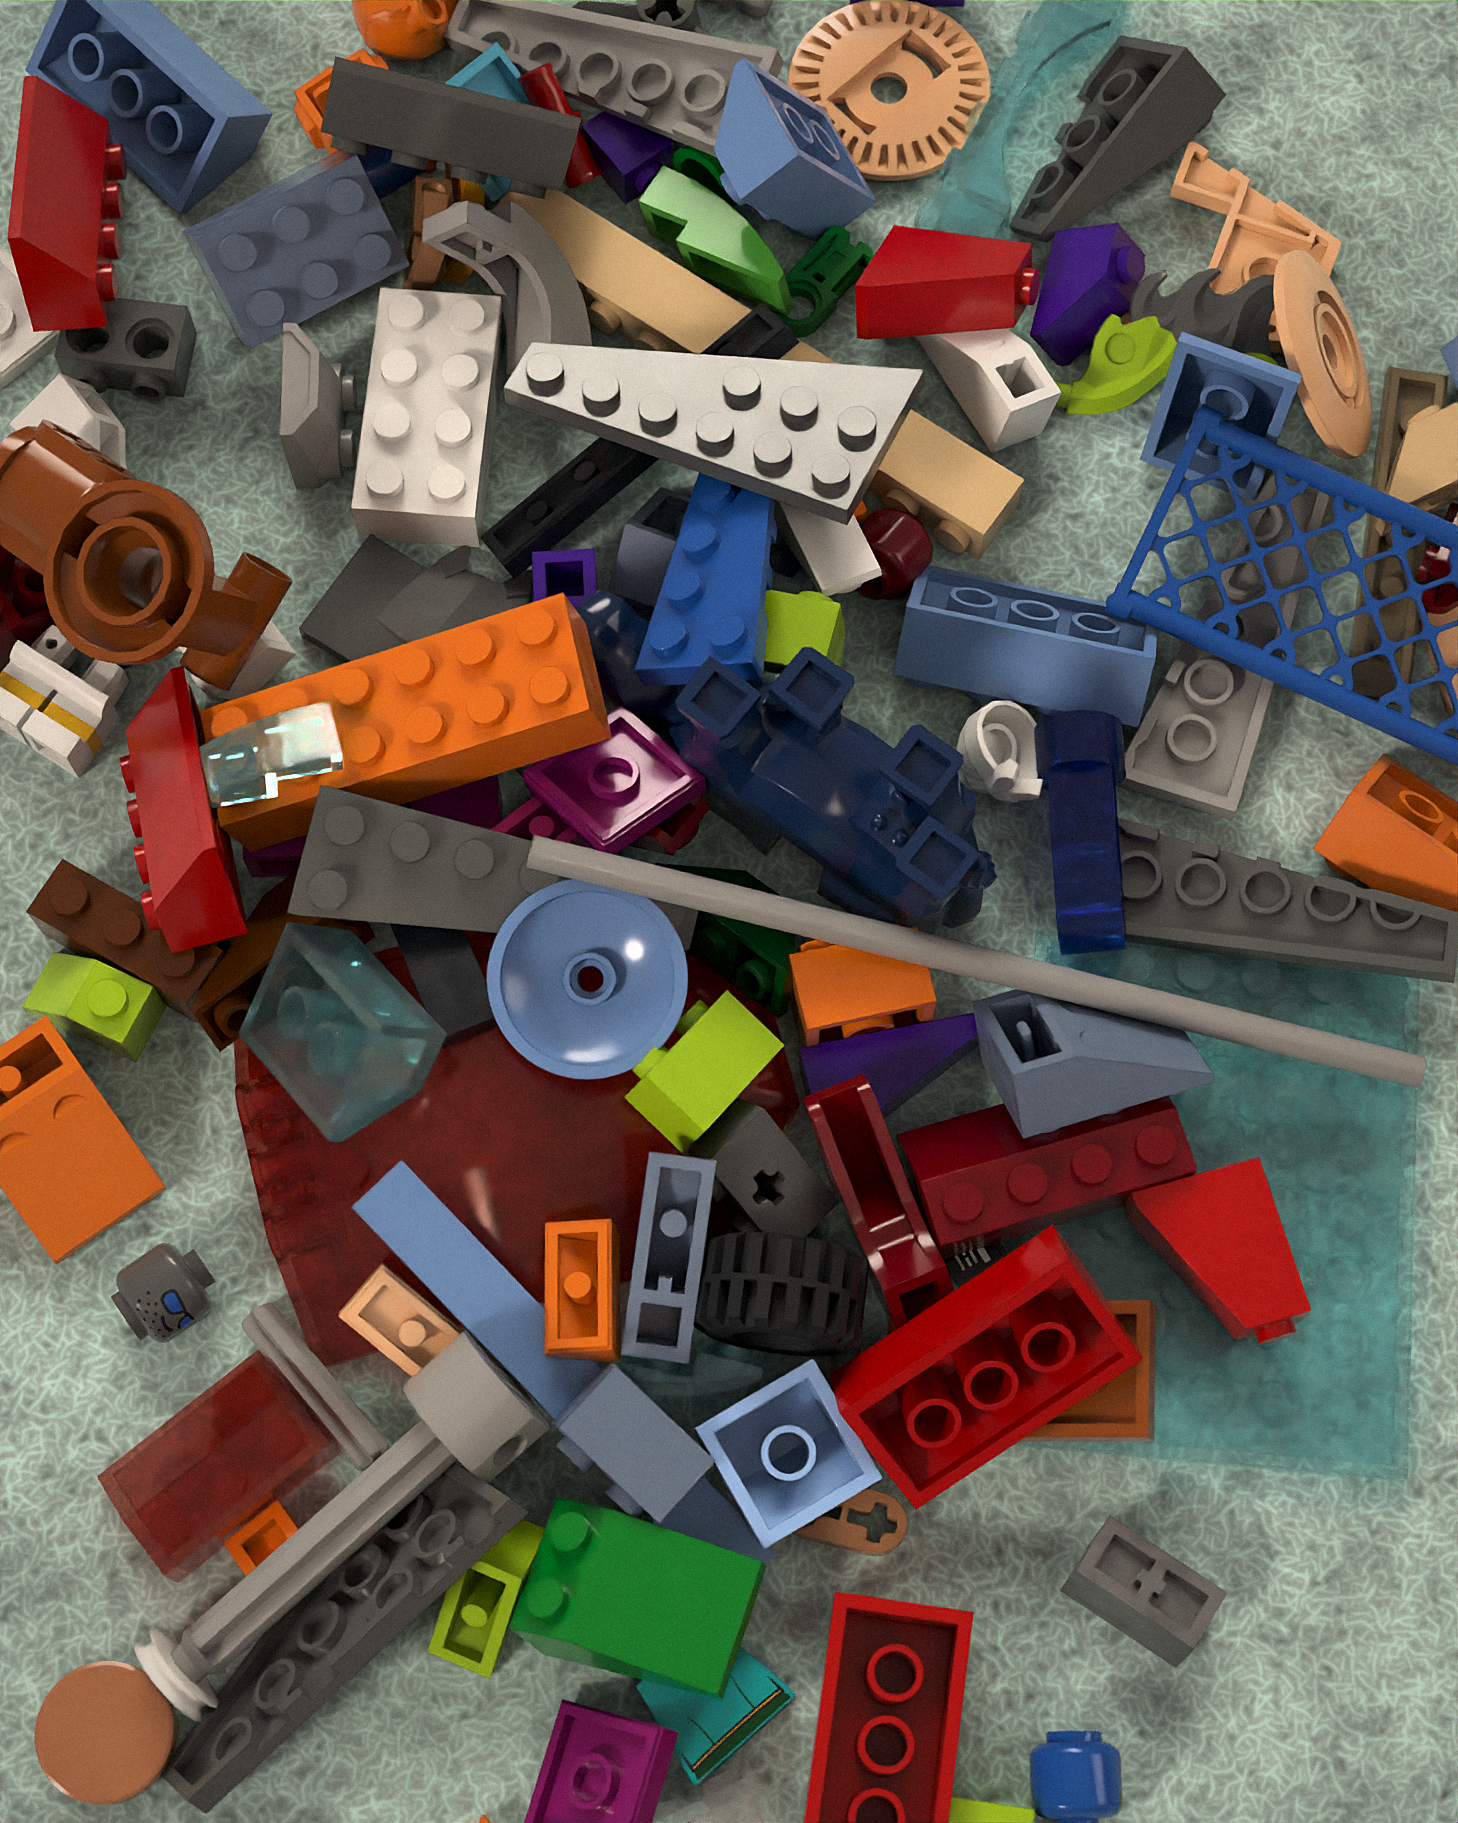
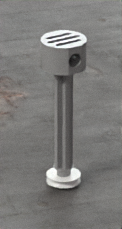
(467, 1414)

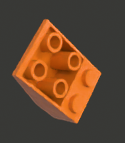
(63, 1146)

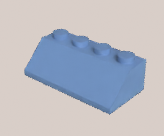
(162, 94)
(1024, 646)

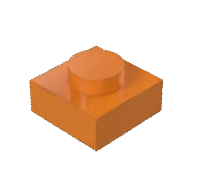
(261, 1536)

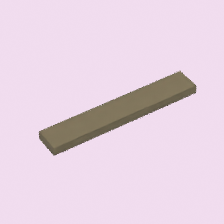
(1403, 396)

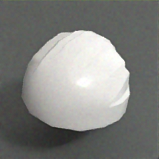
(1000, 752)

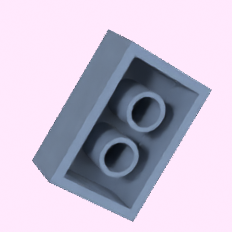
(296, 247)

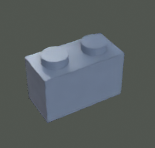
(632, 1444)

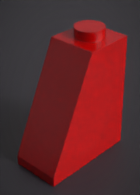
(943, 284)
(1227, 1247)

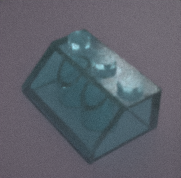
(339, 1030)

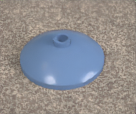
(538, 988)

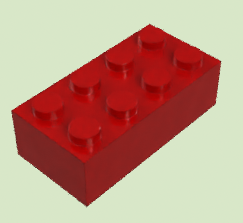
(888, 1712)

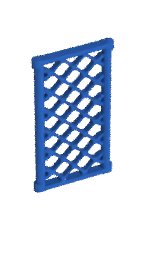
(1424, 525)

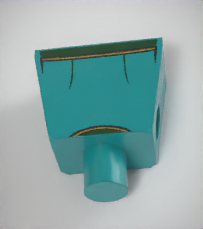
(716, 1727)

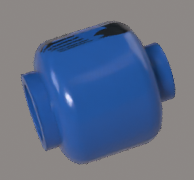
(1075, 1778)

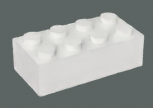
(429, 417)

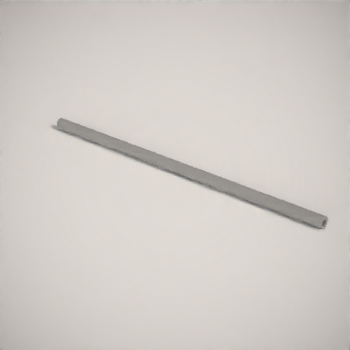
(974, 961)

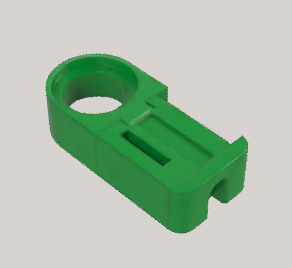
(825, 276)

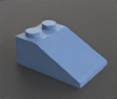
(1240, 386)

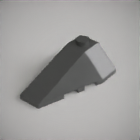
(1137, 112)

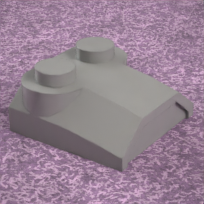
(314, 412)

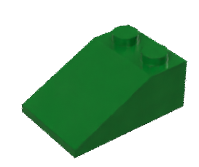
(637, 1599)

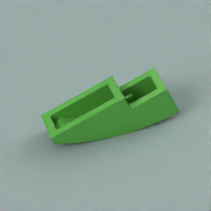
(714, 240)

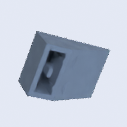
(1078, 1062)

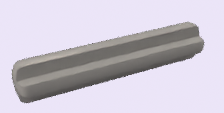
(314, 1386)

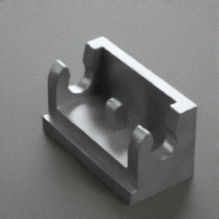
(1144, 1592)

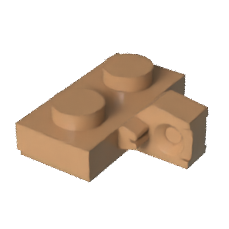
(426, 263)

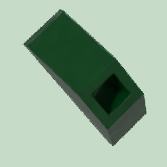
(742, 952)

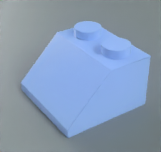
(787, 1454)

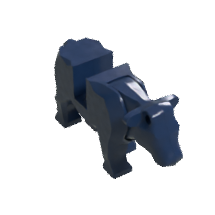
(790, 766)

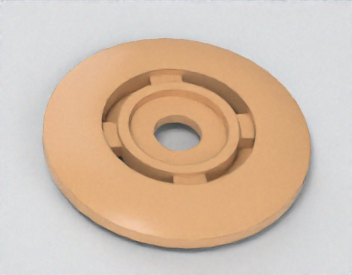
(865, 43)
(1326, 351)

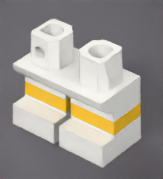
(55, 709)

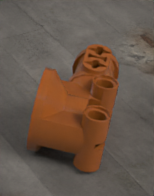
(109, 548)

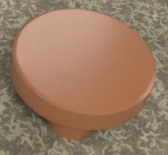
(105, 1733)

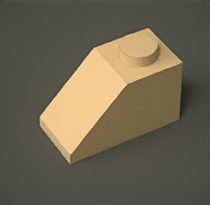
(1426, 462)

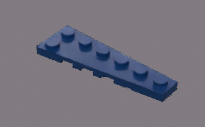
(713, 588)

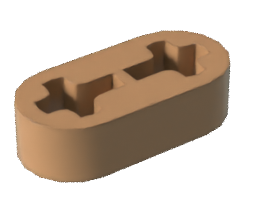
(853, 1536)

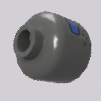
(163, 1292)

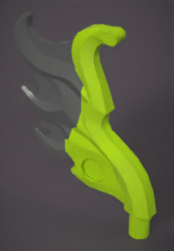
(1137, 355)

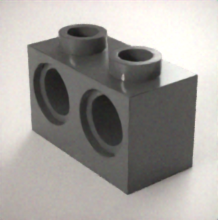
(130, 335)

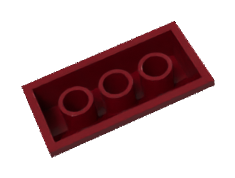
(990, 1185)

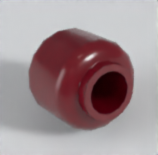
(900, 549)

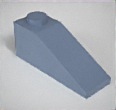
(668, 1257)

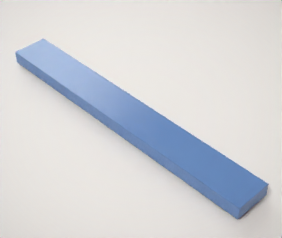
(513, 1329)

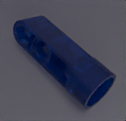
(1081, 765)

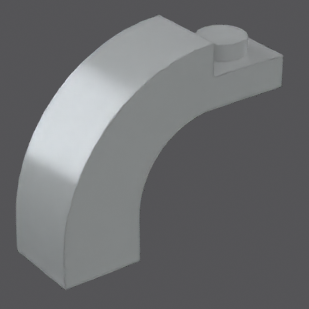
(519, 265)

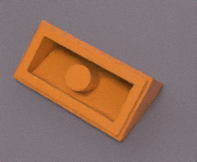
(582, 1290)

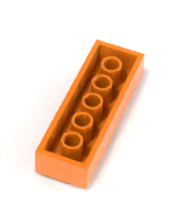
(432, 714)

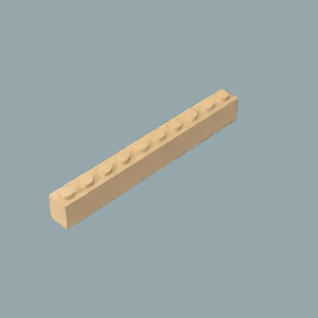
(672, 310)

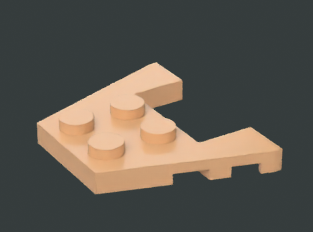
(1254, 229)

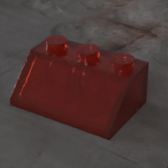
(216, 1466)

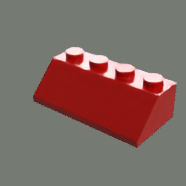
(65, 210)
(184, 848)
(983, 1367)

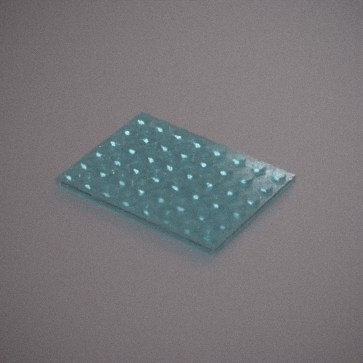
(1345, 1192)

